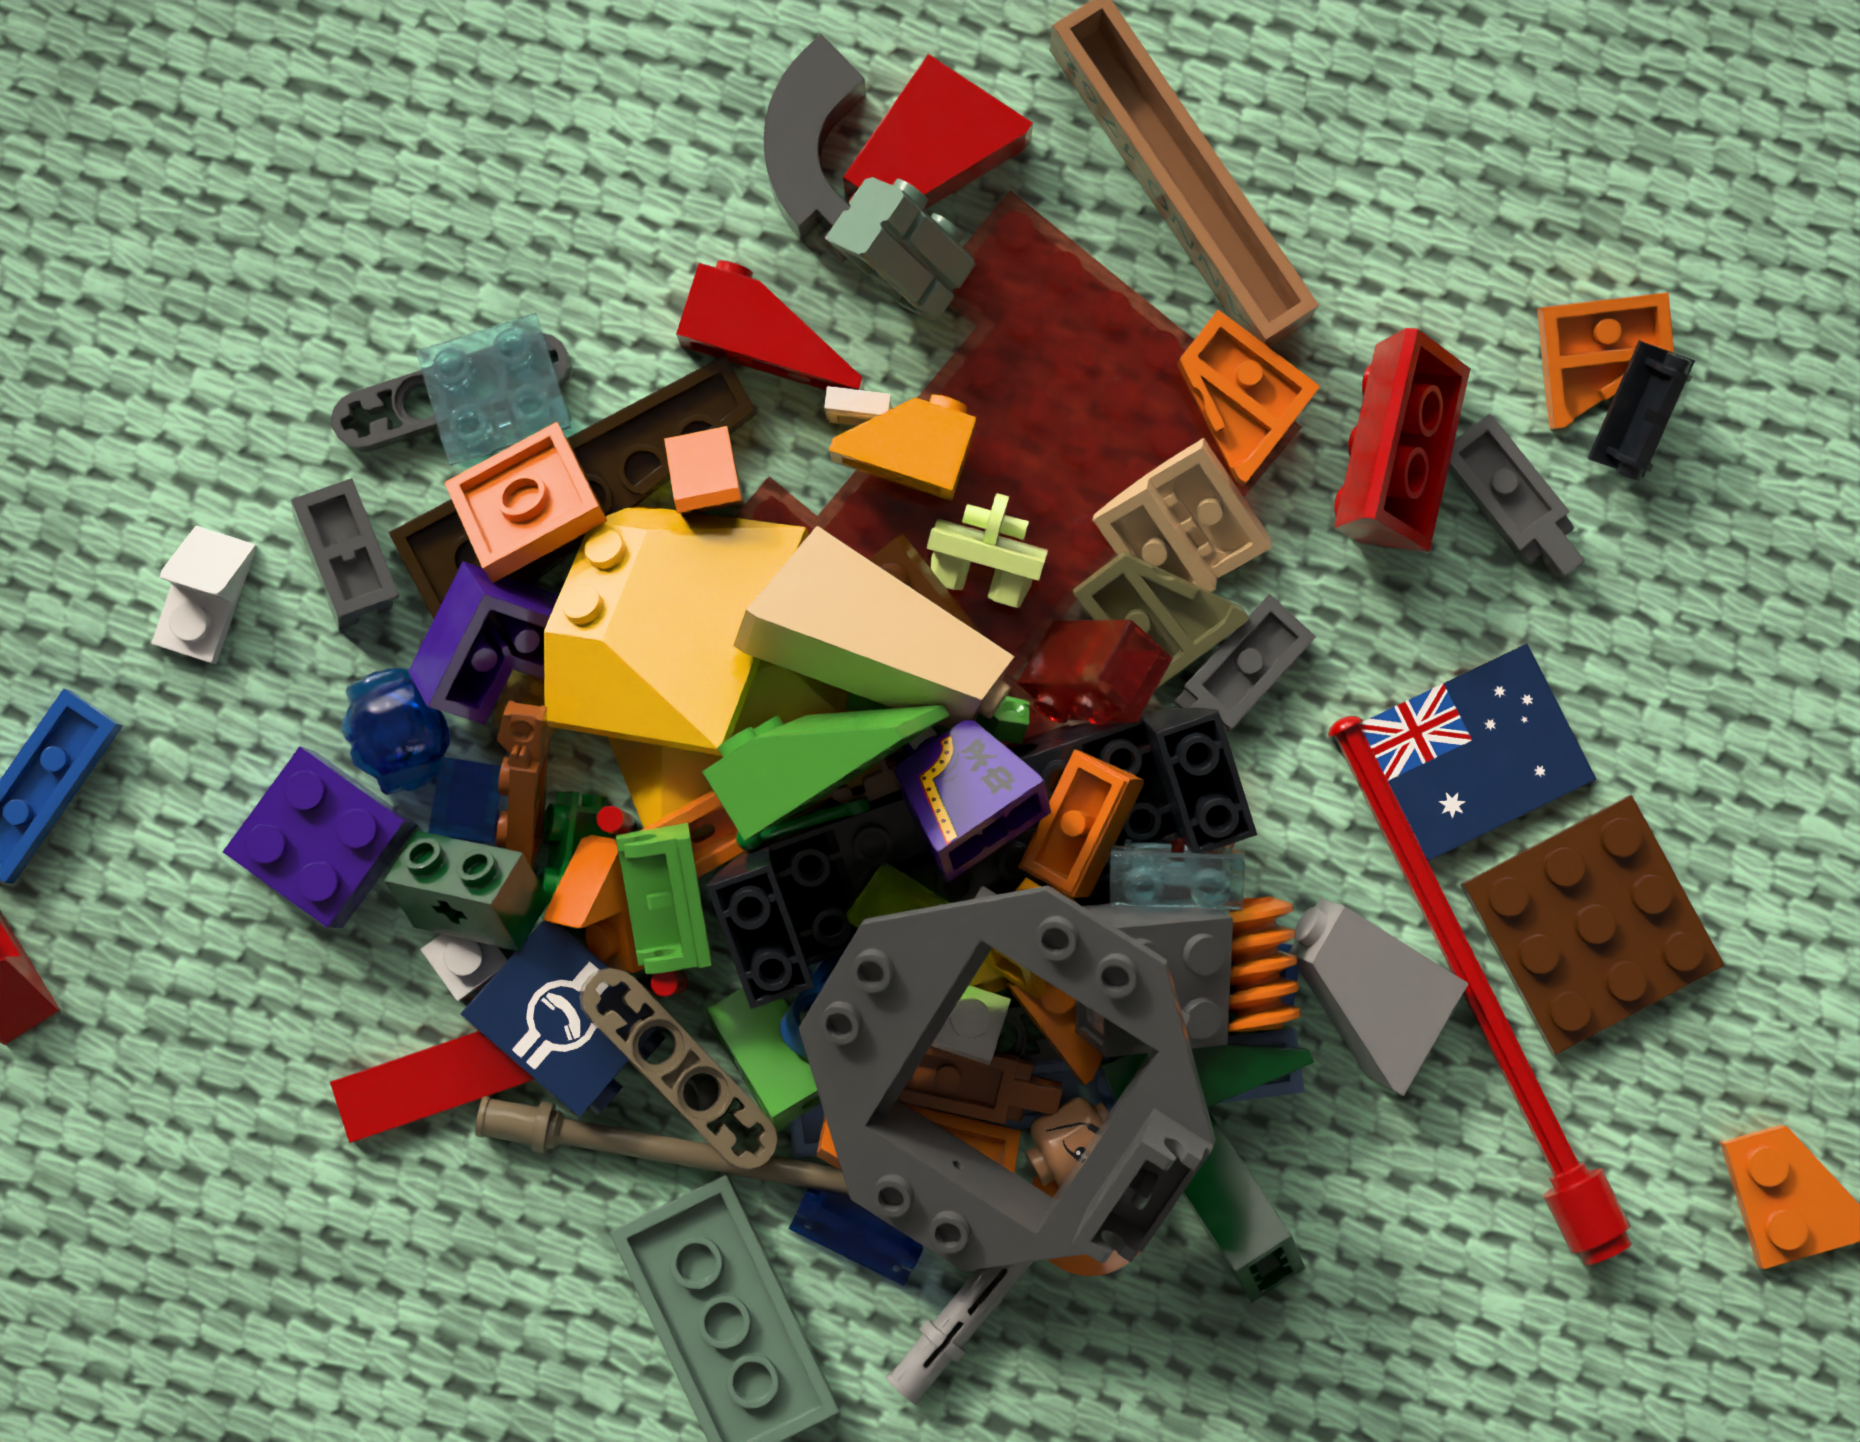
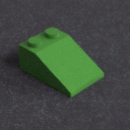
(790, 766)

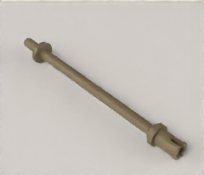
(546, 1128)

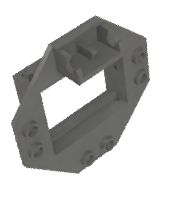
(886, 1011)

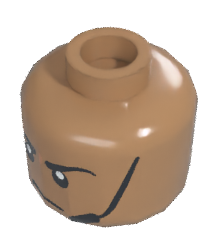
(1063, 1138)

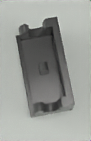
(344, 552)

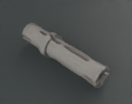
(913, 1374)

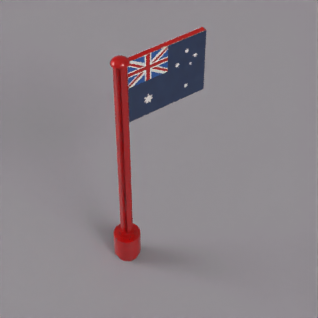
(1441, 777)

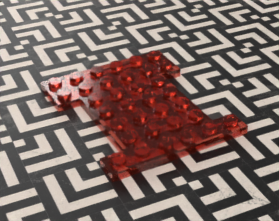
(1070, 411)

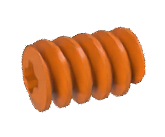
(1259, 964)

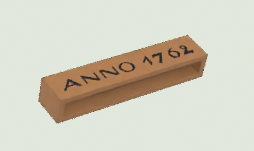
(1181, 172)

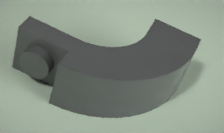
(802, 112)

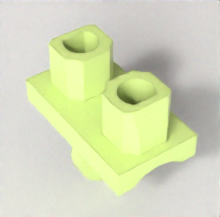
(958, 546)

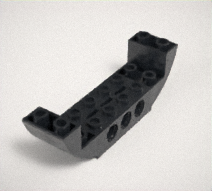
(793, 892)

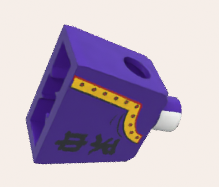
(968, 794)

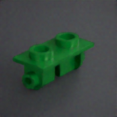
(564, 827)

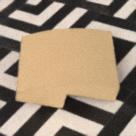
(1186, 519)

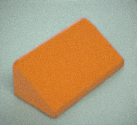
(1083, 825)

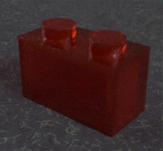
(1094, 671)

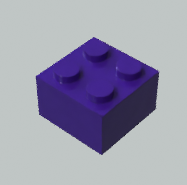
(320, 838)

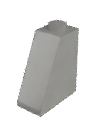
(1375, 991)

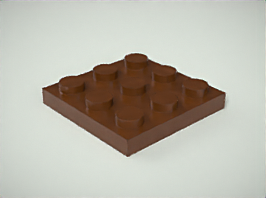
(1592, 925)

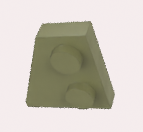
(1166, 607)

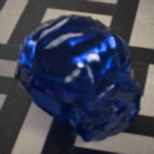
(394, 731)

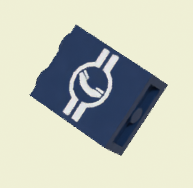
(538, 1020)

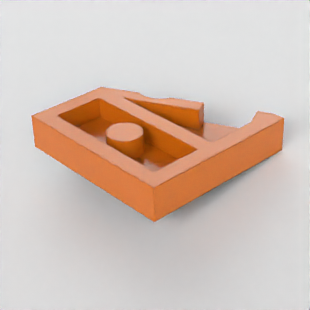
(1591, 346)

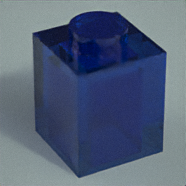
(467, 801)

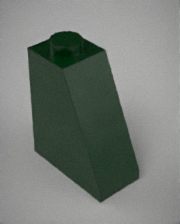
(1242, 1221)

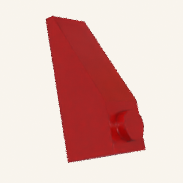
(755, 329)

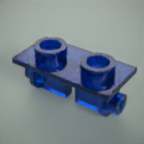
(856, 1234)

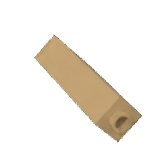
(871, 635)

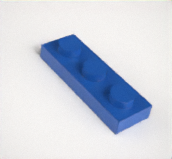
(49, 776)

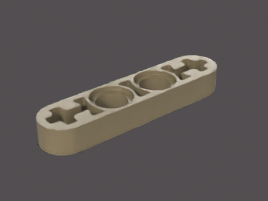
(682, 1064)

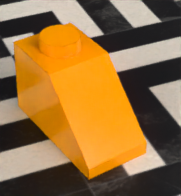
(911, 445)

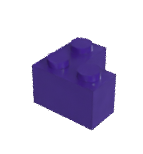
(478, 642)

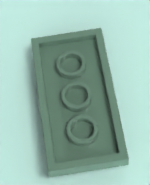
(724, 1317)

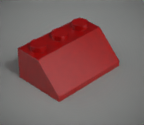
(1402, 443)

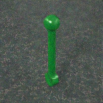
(847, 808)

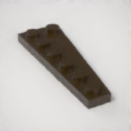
(621, 460)

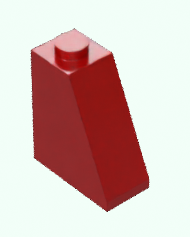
(939, 135)

